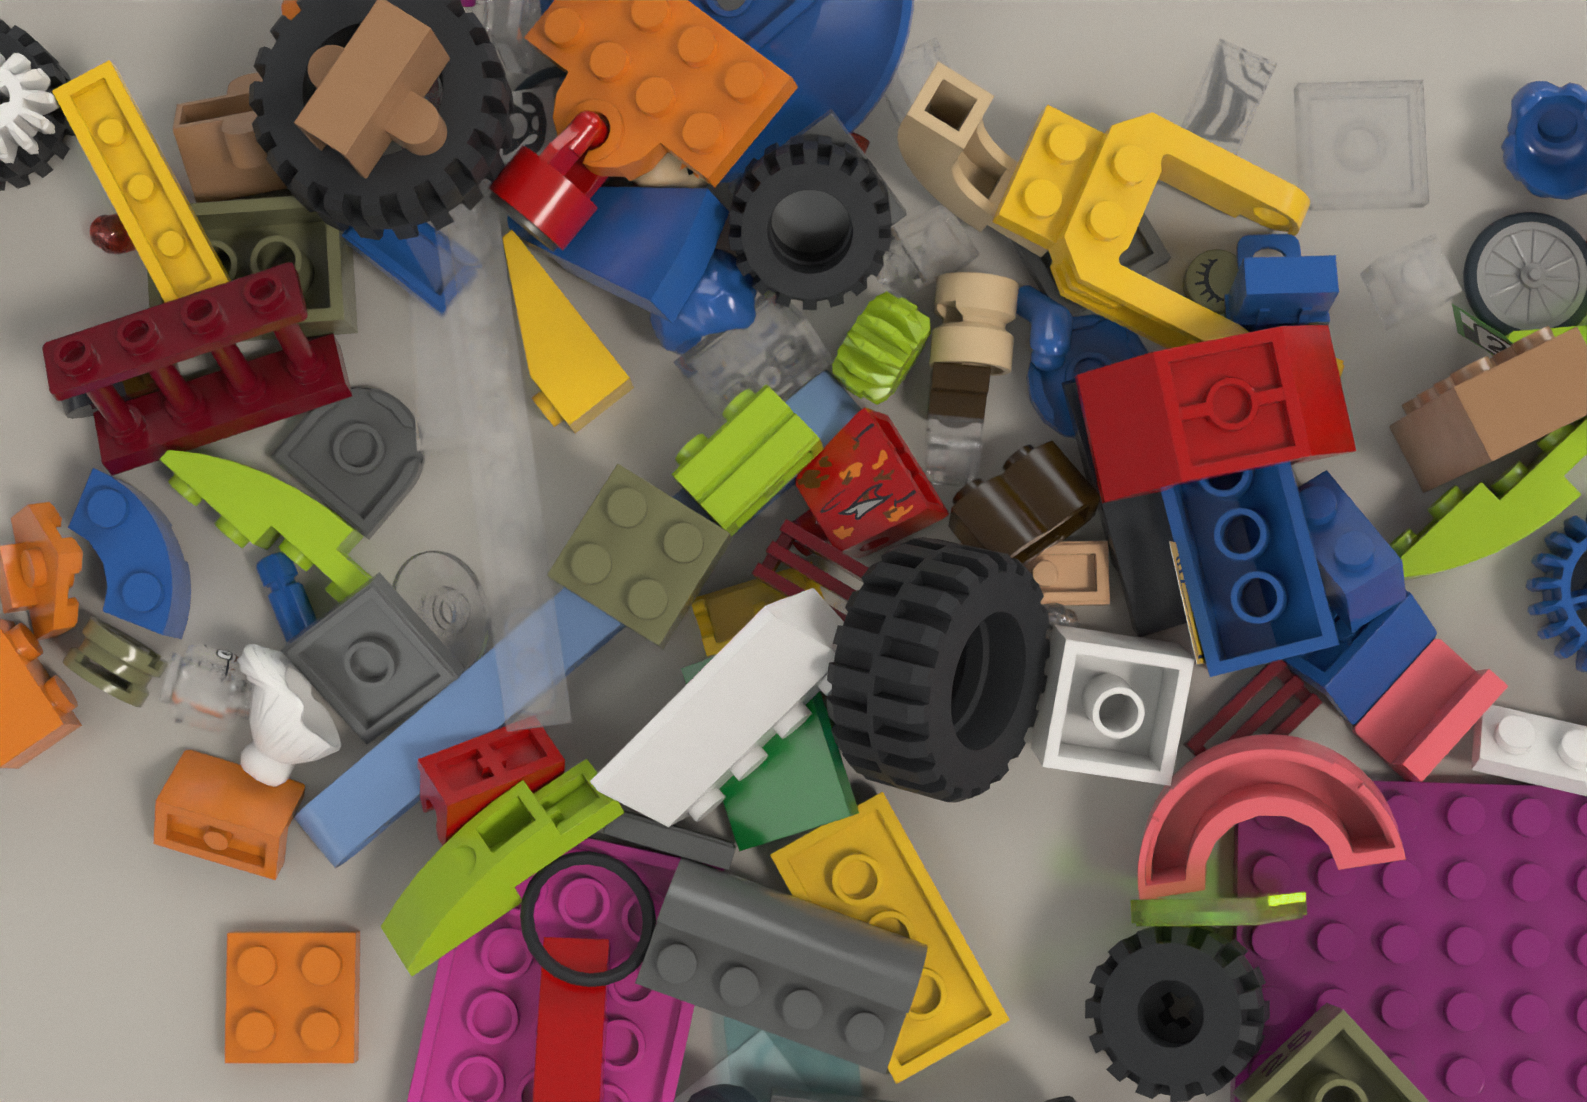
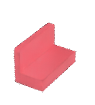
(1427, 711)

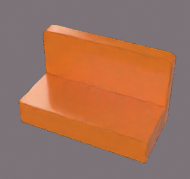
(225, 814)

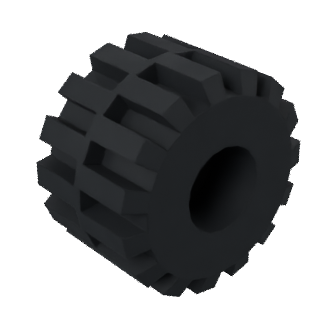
(1135, 1018)

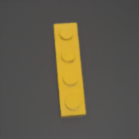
(140, 183)

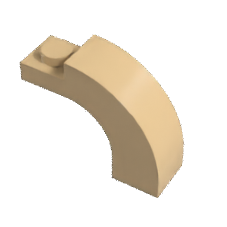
(953, 152)

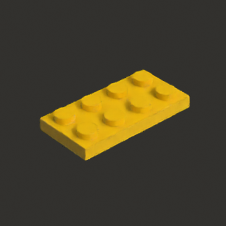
(875, 875)

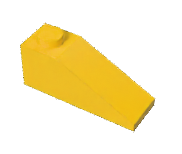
(562, 352)

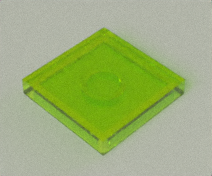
(1219, 909)

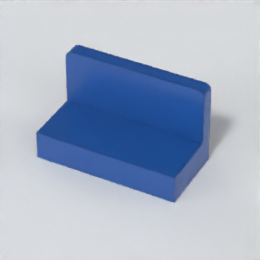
(1367, 658)

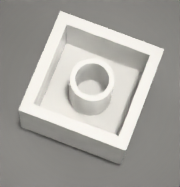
(1112, 705)

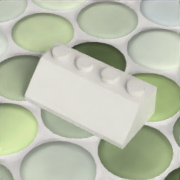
(727, 713)

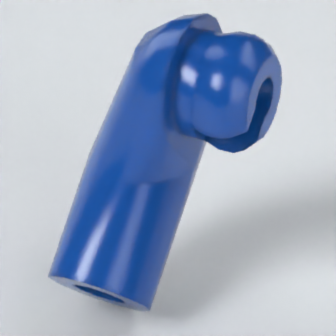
(1049, 328)

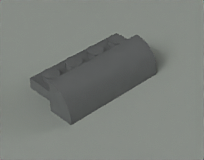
(783, 964)

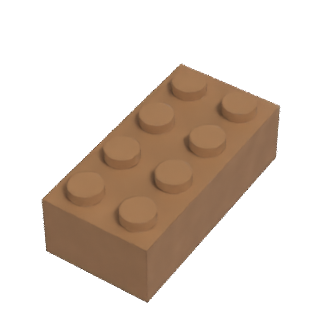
(1494, 406)

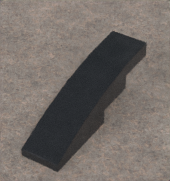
(1137, 542)

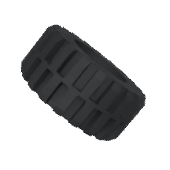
(402, 186)
(939, 668)

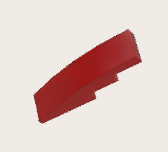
(572, 1025)

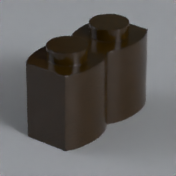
(1027, 506)

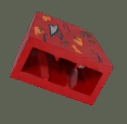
(866, 489)

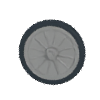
(1527, 274)

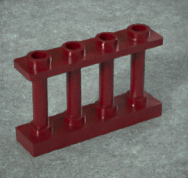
(210, 406)

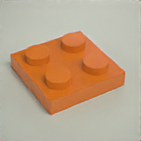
(292, 997)

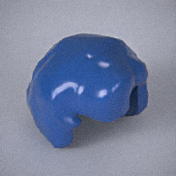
(1548, 139)
(716, 305)

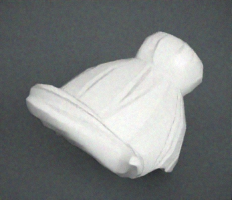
(283, 718)

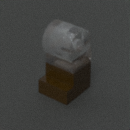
(955, 422)

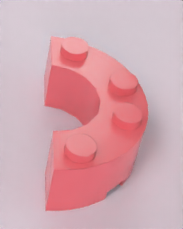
(1262, 779)

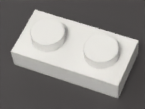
(1531, 749)

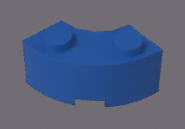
(139, 555)

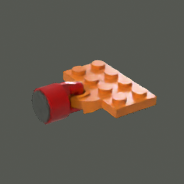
(635, 88)

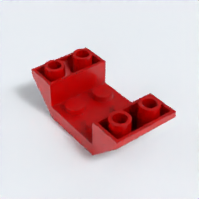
(1214, 410)

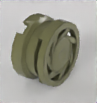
(120, 656)

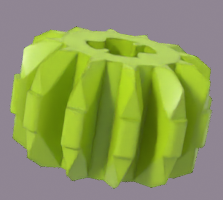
(881, 347)

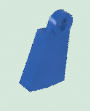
(643, 244)

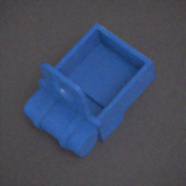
(1280, 289)

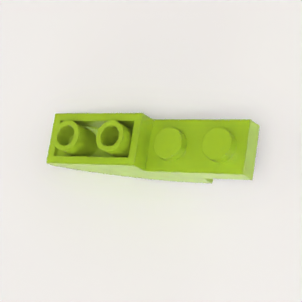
(264, 508)
(1478, 523)
(479, 867)

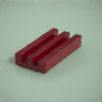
(779, 552)
(1291, 686)

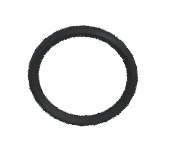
(543, 957)

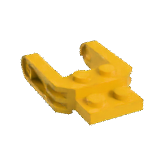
(1086, 195)

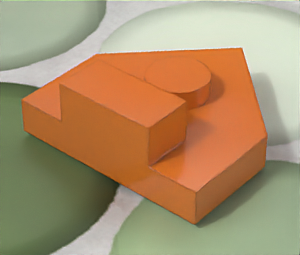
(40, 571)

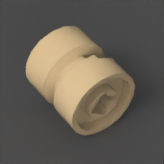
(974, 320)

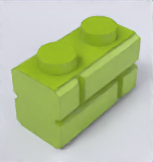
(746, 458)

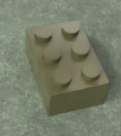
(280, 230)

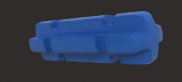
(287, 597)

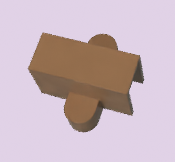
(376, 90)
(222, 147)

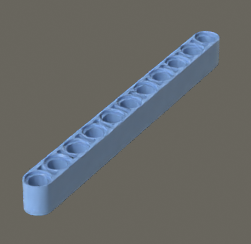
(387, 777)

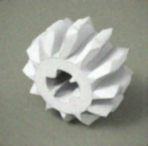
(26, 106)

